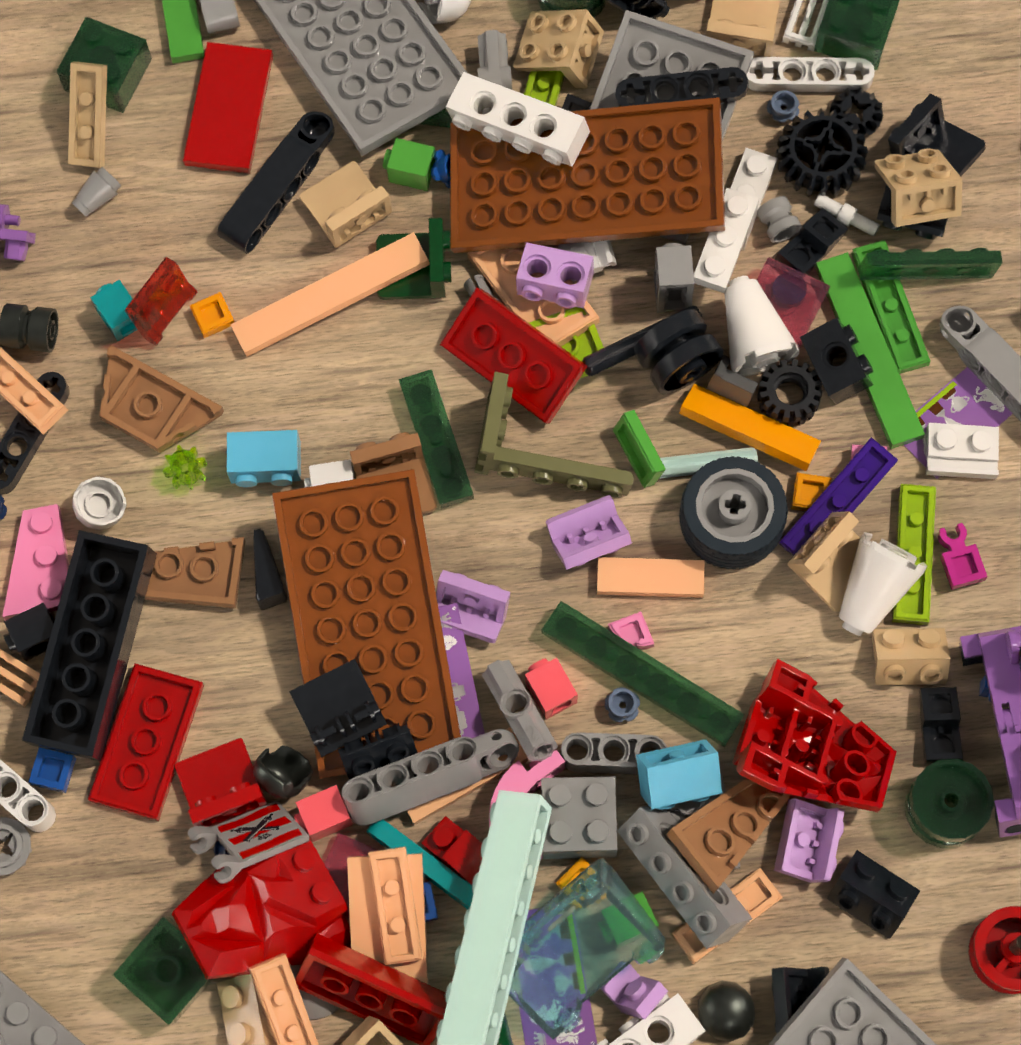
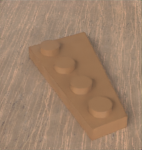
(198, 574)
(725, 829)

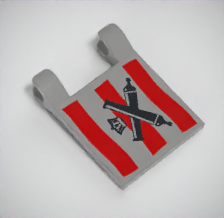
(249, 838)

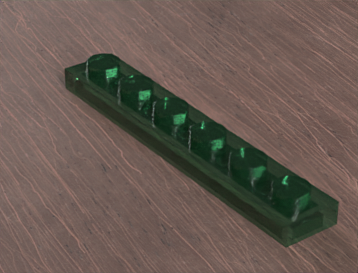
(642, 674)

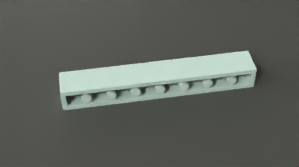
(495, 920)

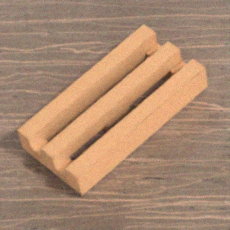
(30, 689)

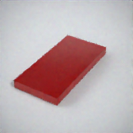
(228, 107)
(498, 340)
(146, 742)

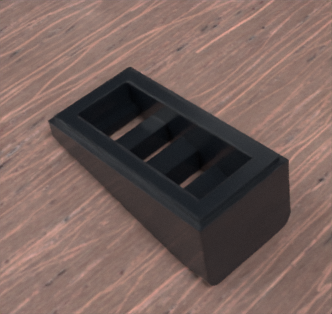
(268, 583)

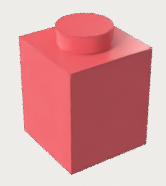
(550, 687)
(323, 813)

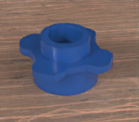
(442, 168)

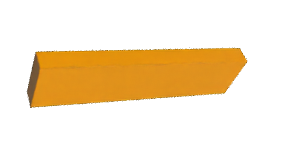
(749, 427)

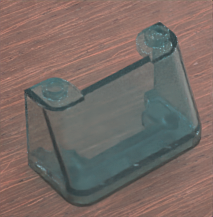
(579, 946)

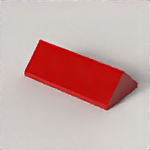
(371, 989)

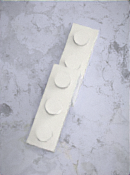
(741, 208)

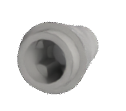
(96, 191)

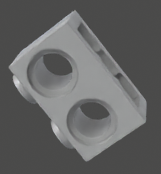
(673, 277)

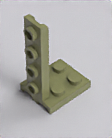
(539, 467)

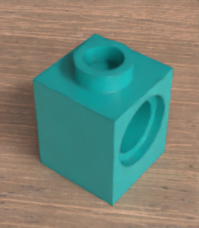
(110, 304)

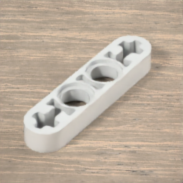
(808, 67)

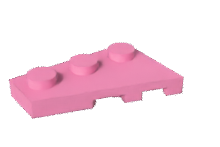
(38, 562)

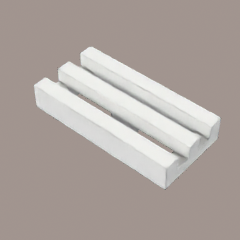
(800, 39)

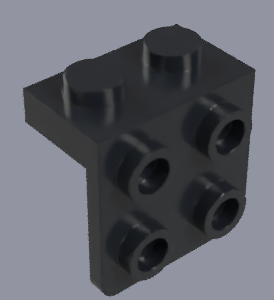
(928, 129)

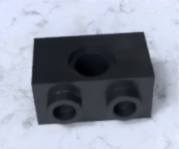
(823, 345)

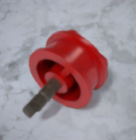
(996, 950)

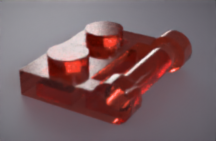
(160, 300)

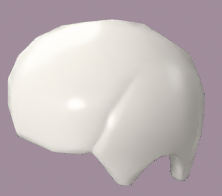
(98, 503)

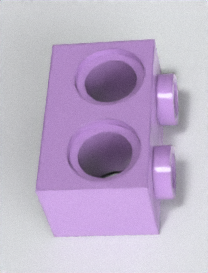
(557, 268)

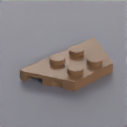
(151, 404)

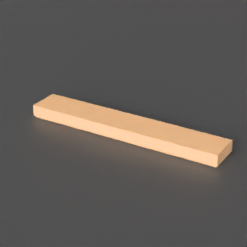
(330, 294)

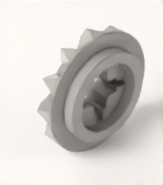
(19, 843)

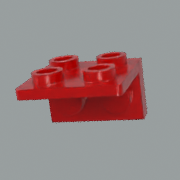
(220, 784)

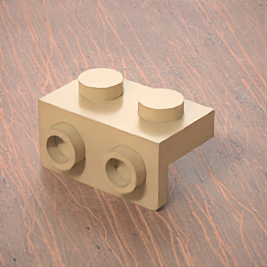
(911, 656)
(243, 1012)

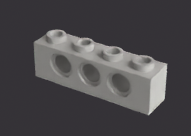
(711, 916)

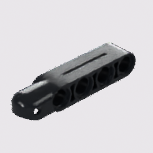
(277, 182)

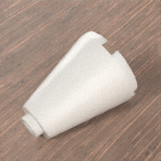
(755, 329)
(877, 583)

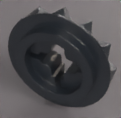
(872, 113)

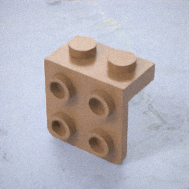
(396, 455)

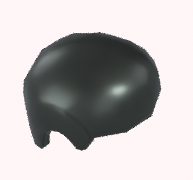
(282, 772)
(726, 1011)

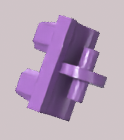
(15, 240)

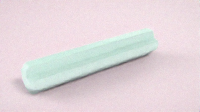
(690, 464)

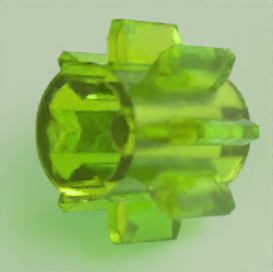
(180, 458)

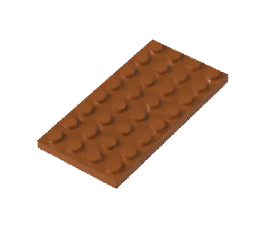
(635, 177)
(368, 595)

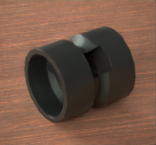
(24, 327)

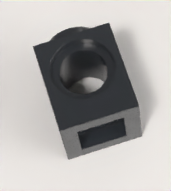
(29, 632)

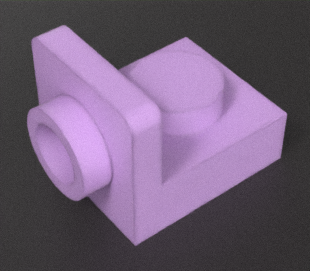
(634, 993)

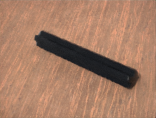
(618, 351)

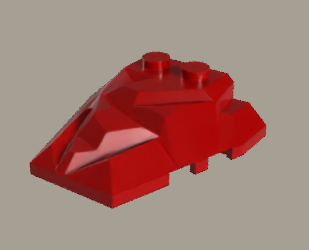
(809, 748)
(263, 913)

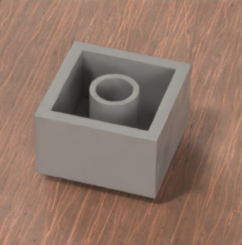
(581, 817)

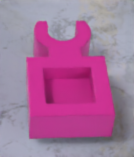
(961, 562)

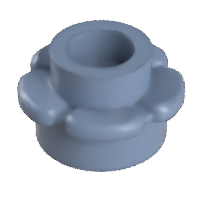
(783, 98)
(629, 698)

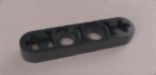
(681, 84)
(22, 431)

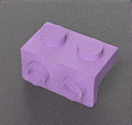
(587, 532)
(479, 605)
(809, 841)

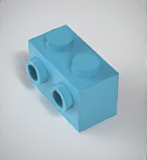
(263, 457)
(679, 774)

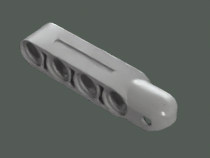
(985, 354)
(427, 775)

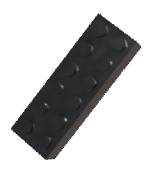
(90, 645)

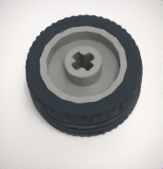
(736, 487)

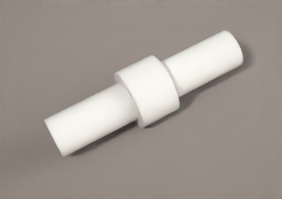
(847, 215)

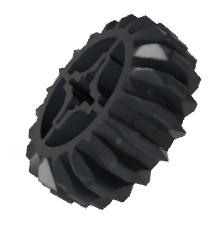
(845, 163)

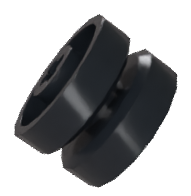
(678, 351)

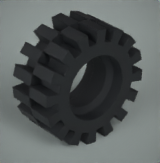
(789, 373)

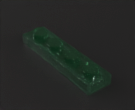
(929, 265)
(436, 439)

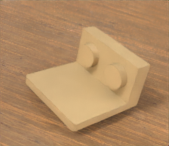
(744, 24)
(562, 43)
(921, 187)
(346, 203)
(828, 558)

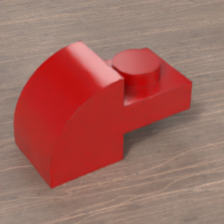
(455, 849)

